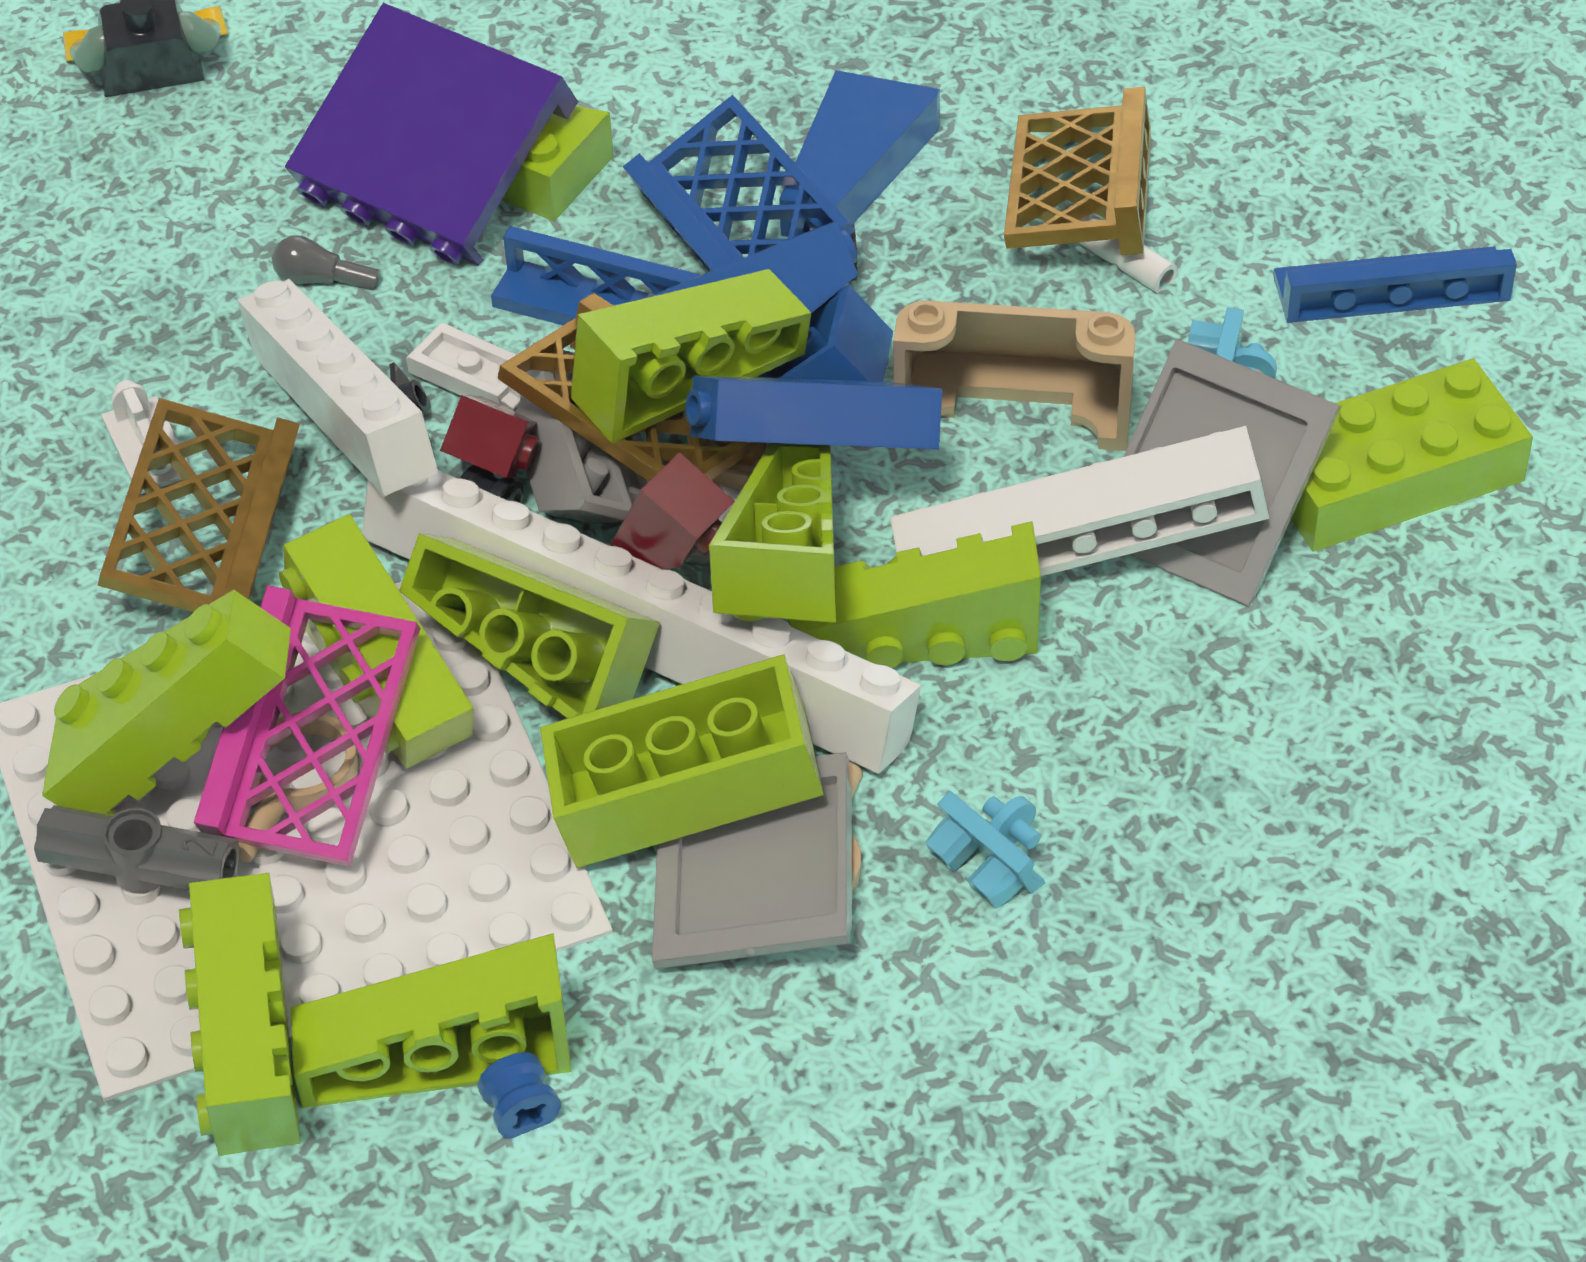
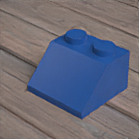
(842, 343)

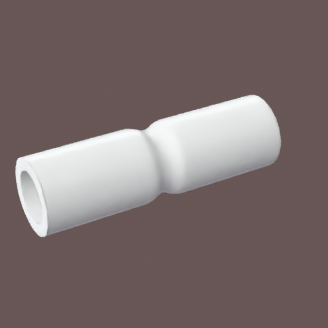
(1145, 267)

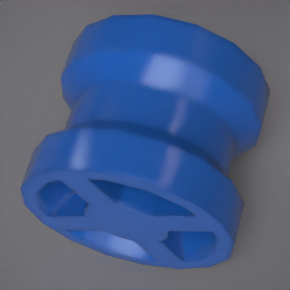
(518, 1094)

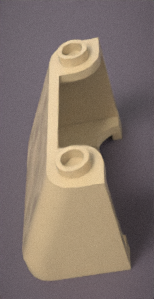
(1022, 357)

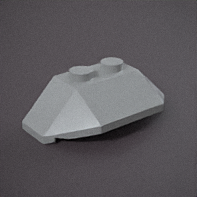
(572, 473)

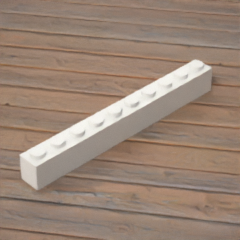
(845, 698)

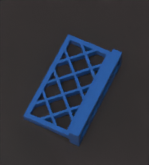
(696, 224)

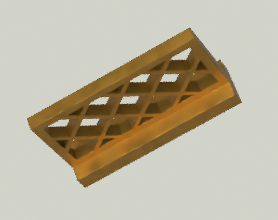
(1121, 174)
(639, 456)
(252, 511)

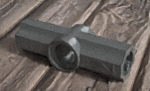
(133, 848)

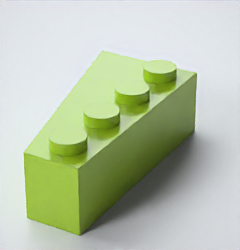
(562, 162)
(642, 355)
(343, 571)
(939, 604)
(545, 633)
(161, 702)
(241, 1015)

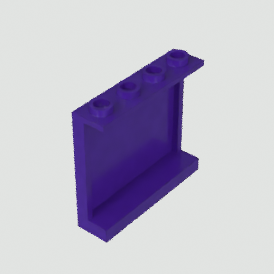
(425, 132)

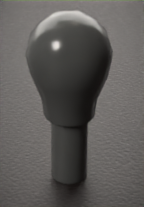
(310, 263)

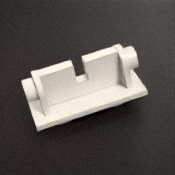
(129, 427)

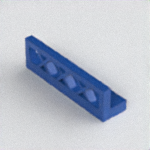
(1395, 283)
(555, 290)

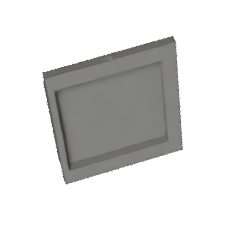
(1287, 432)
(759, 881)

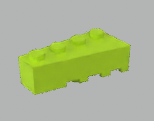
(779, 540)
(432, 1027)

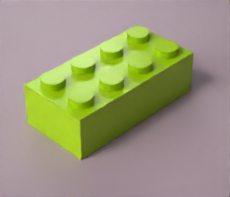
(1412, 454)
(680, 761)

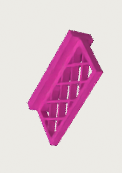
(246, 741)

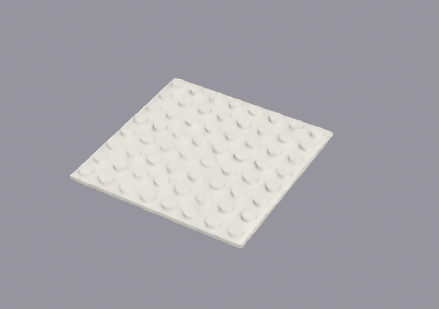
(443, 870)

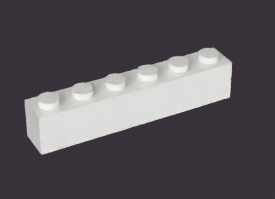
(338, 387)
(1107, 505)

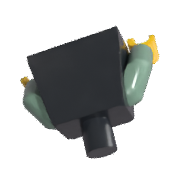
(145, 45)

